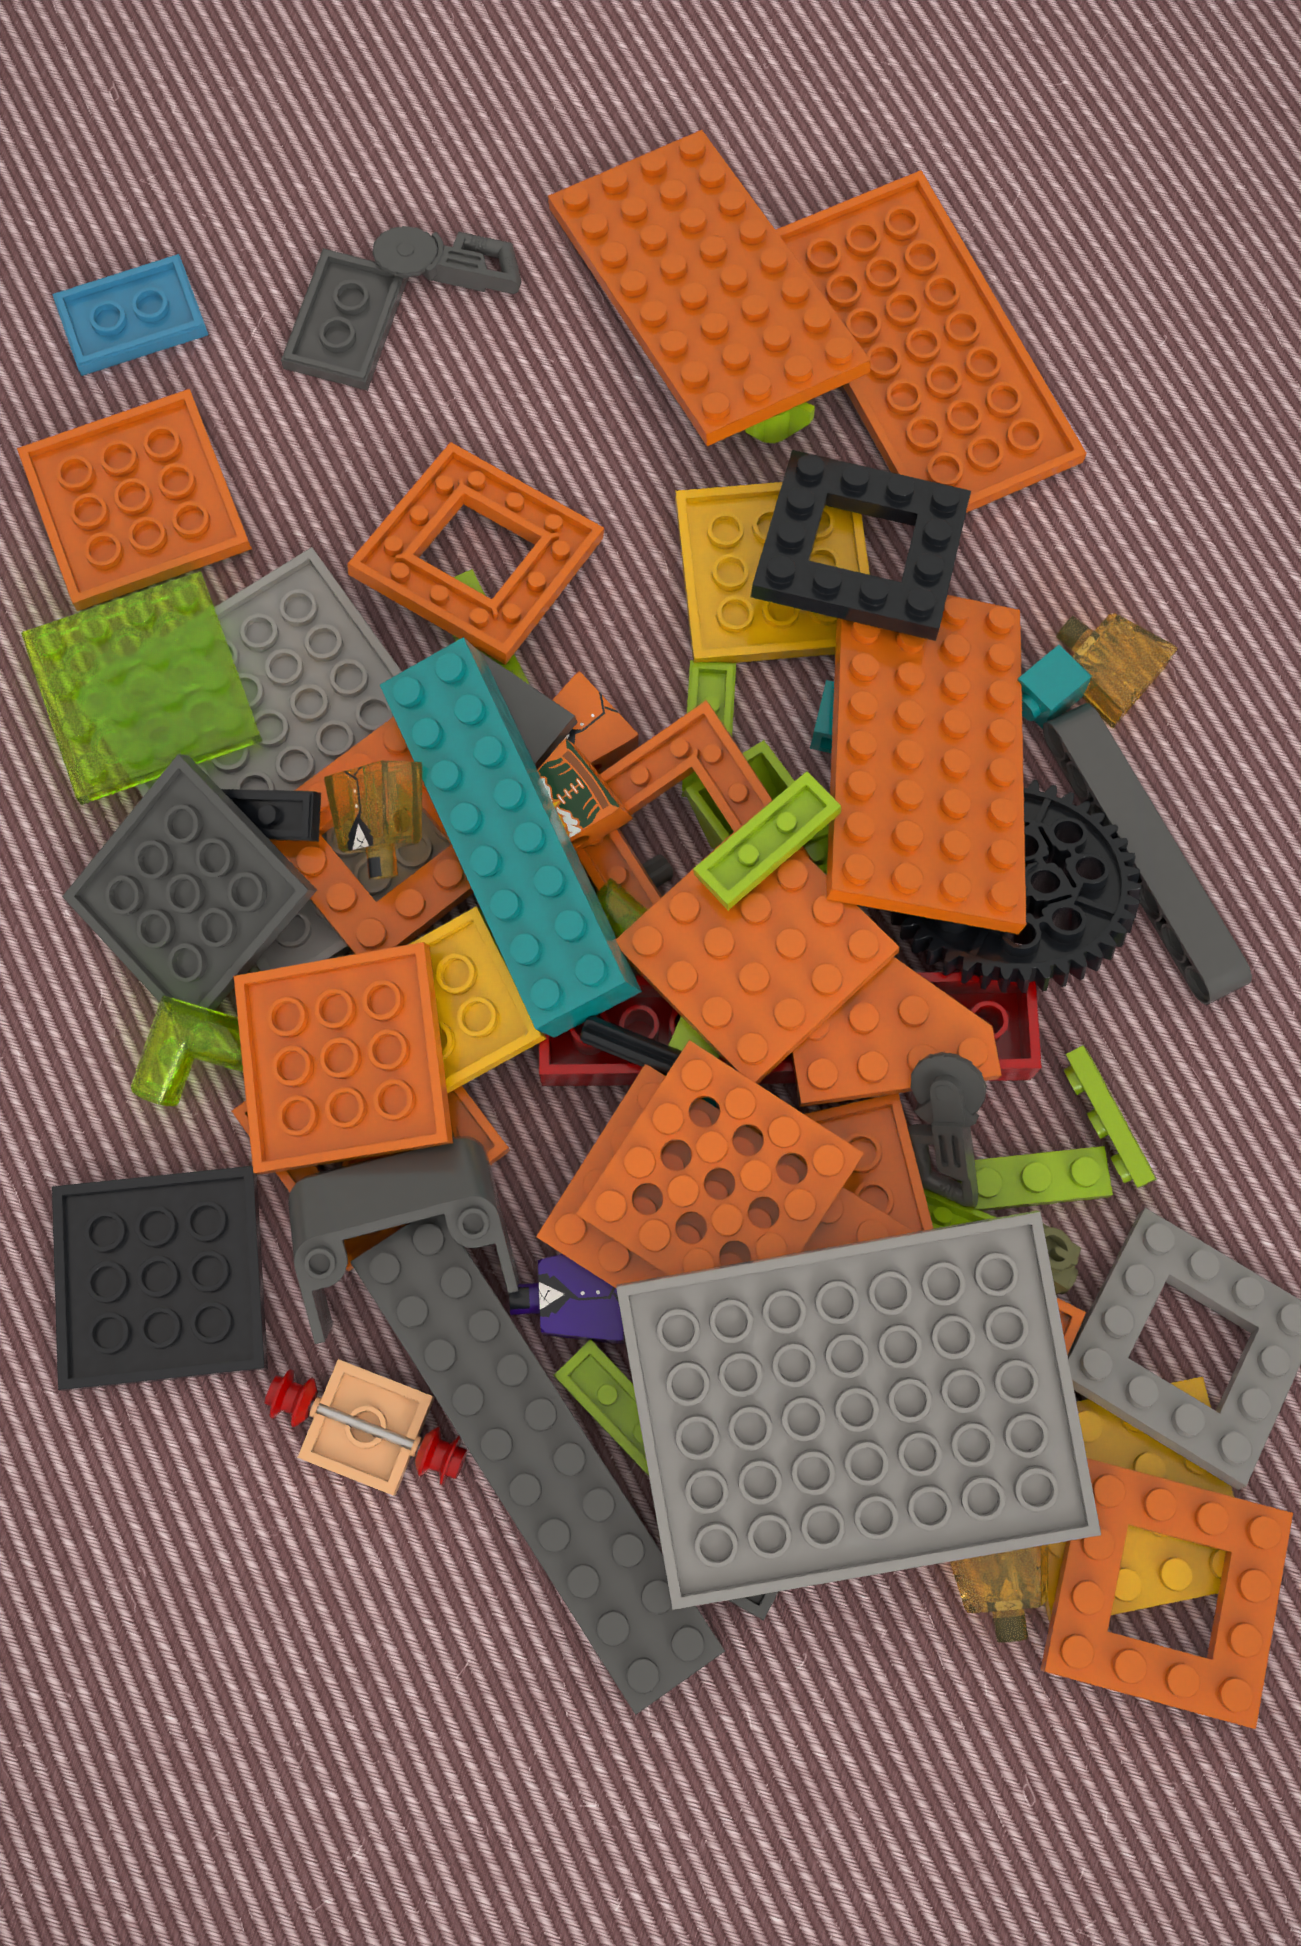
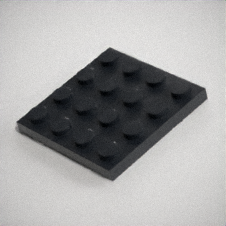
(158, 1278)

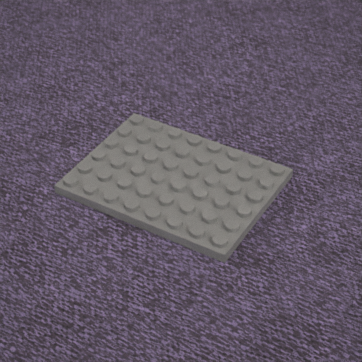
(314, 695)
(857, 1410)

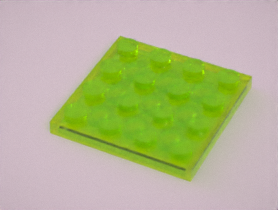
(140, 687)

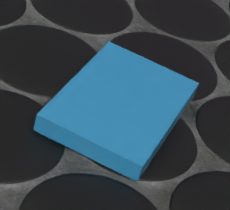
(130, 314)

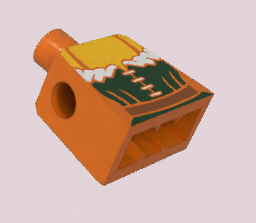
(581, 796)

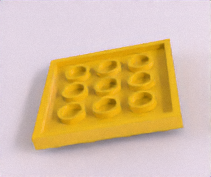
(720, 552)
(1153, 1565)

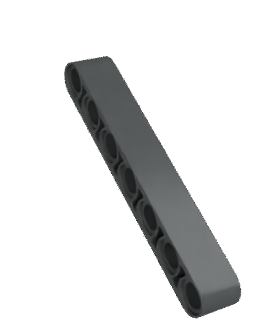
(1169, 887)

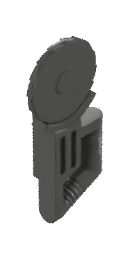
(413, 252)
(947, 1097)

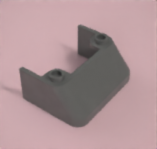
(387, 1194)

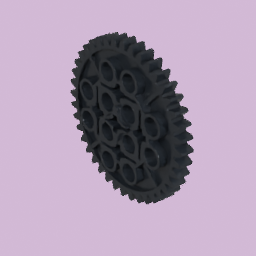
(1077, 903)

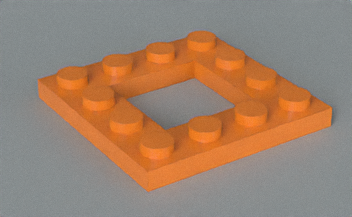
(497, 625)
(689, 745)
(340, 895)
(1233, 1674)

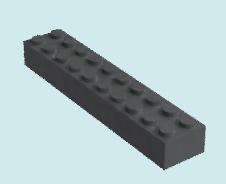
(537, 1460)

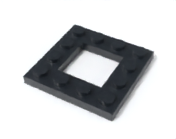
(906, 606)

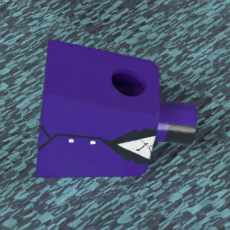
(570, 1302)

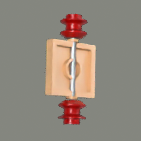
(365, 1427)

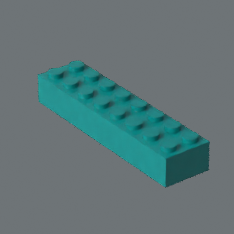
(509, 839)

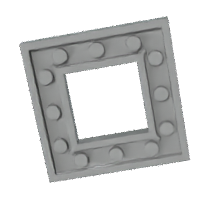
(1220, 1440)

